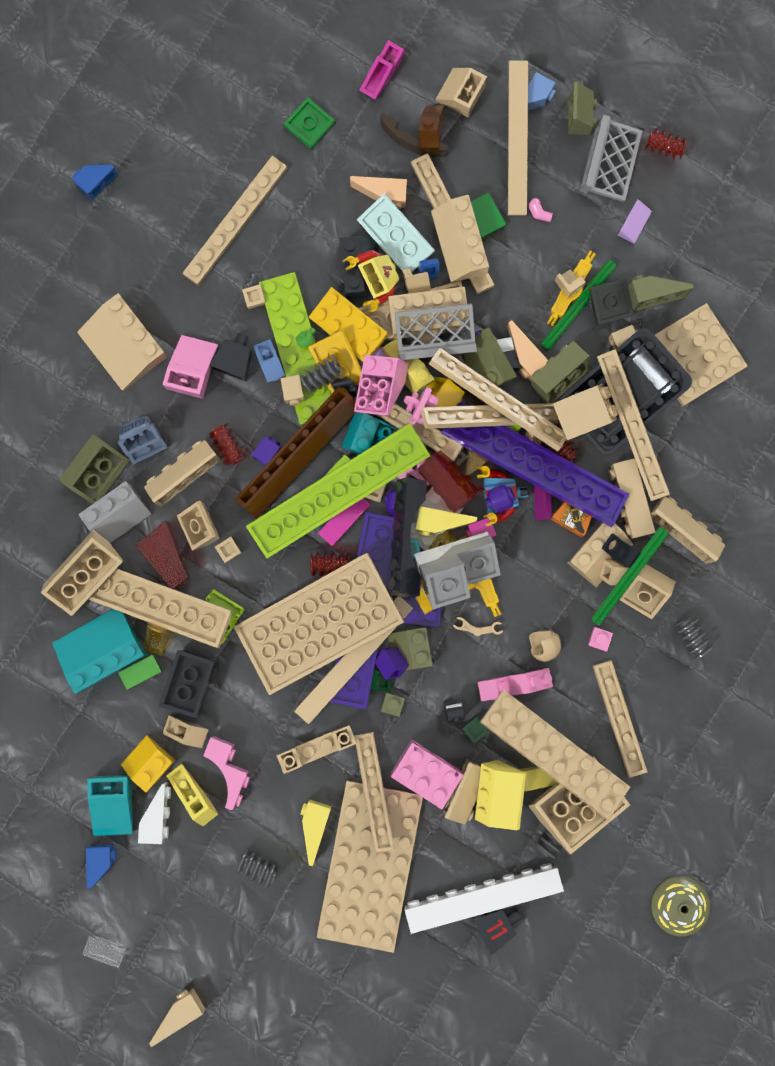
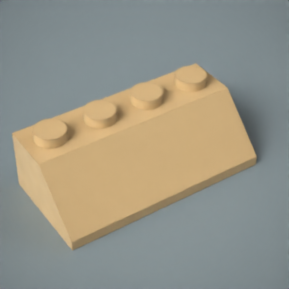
(460, 239)
(182, 473)
(687, 530)
(82, 573)

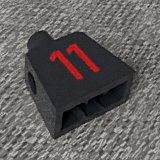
(496, 927)

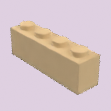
(636, 509)

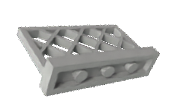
(595, 159)
(429, 349)

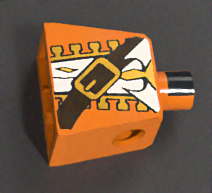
(572, 519)

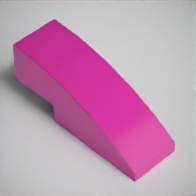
(382, 70)
(342, 522)

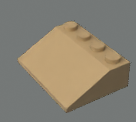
(121, 342)
(569, 817)

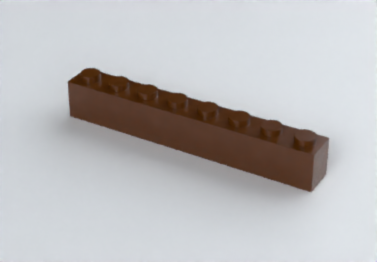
(297, 452)

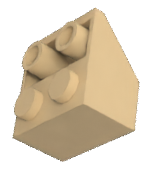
(462, 90)

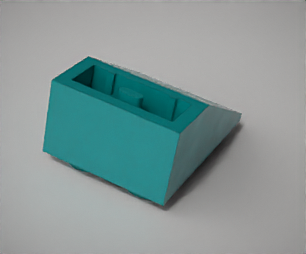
(365, 432)
(110, 804)

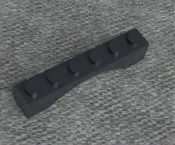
(405, 578)

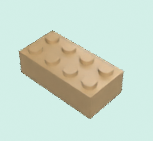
(424, 300)

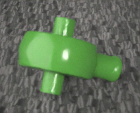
(305, 338)

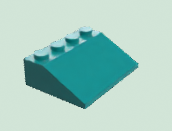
(98, 650)

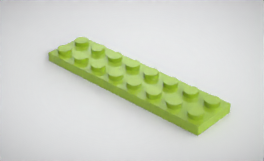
(287, 320)

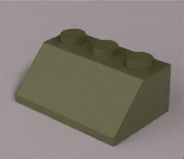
(561, 373)
(94, 470)

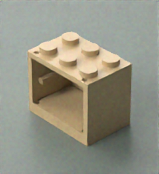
(586, 411)

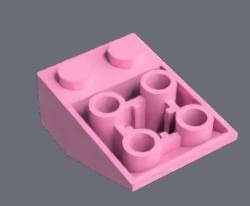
(190, 367)
(380, 384)

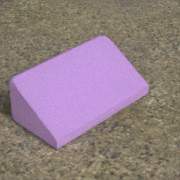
(635, 222)

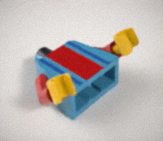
(493, 479)

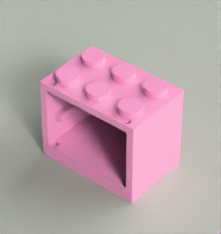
(426, 774)

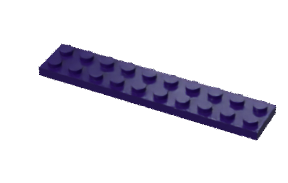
(543, 469)
(377, 541)

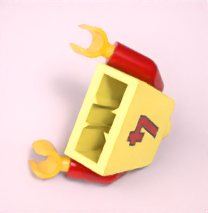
(379, 275)

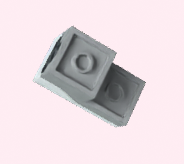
(454, 566)

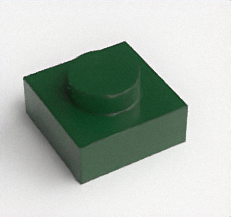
(379, 682)
(475, 730)

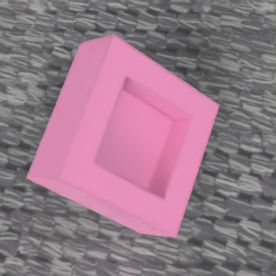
(600, 639)

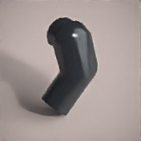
(347, 383)

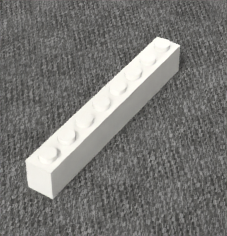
(483, 898)

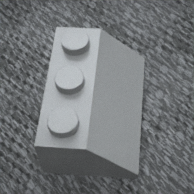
(116, 513)

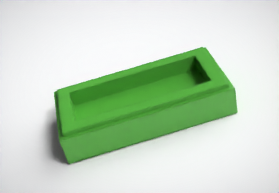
(140, 672)

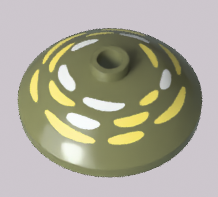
(667, 904)

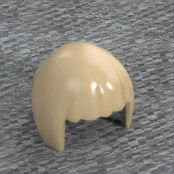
(545, 645)

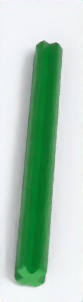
(577, 306)
(629, 576)

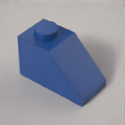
(94, 178)
(98, 861)

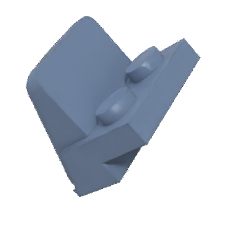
(140, 439)

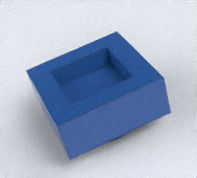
(430, 266)

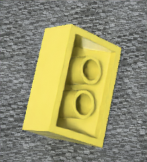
(500, 795)

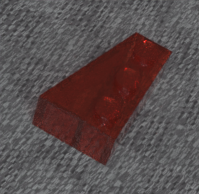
(449, 482)
(164, 555)

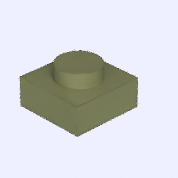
(392, 704)

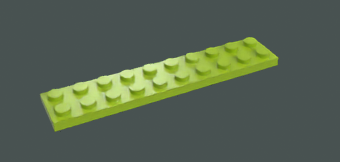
(338, 490)

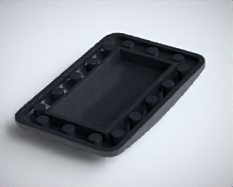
(653, 378)

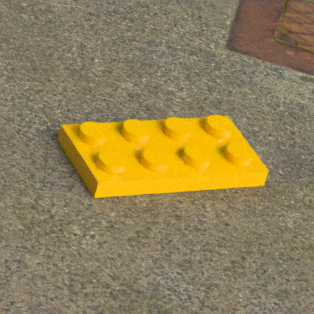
(338, 314)

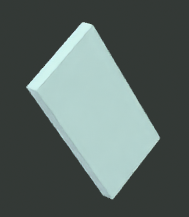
(395, 234)

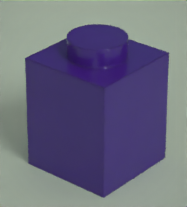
(266, 450)
(391, 663)

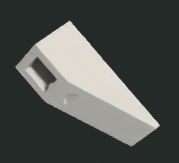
(153, 823)

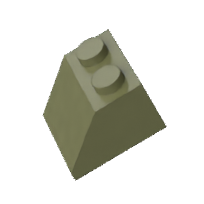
(580, 110)
(413, 646)

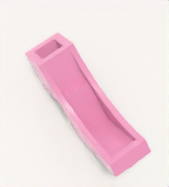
(515, 684)
(220, 752)

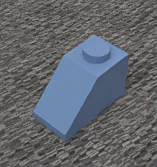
(540, 91)
(269, 361)

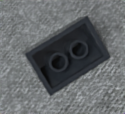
(353, 279)

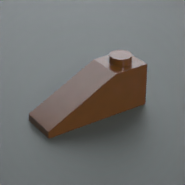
(431, 126)

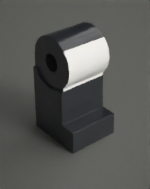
(508, 349)
(453, 711)

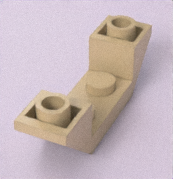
(316, 748)

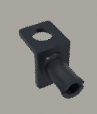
(622, 551)

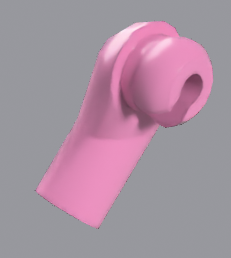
(537, 211)

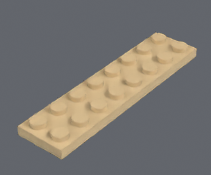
(164, 607)
(555, 754)

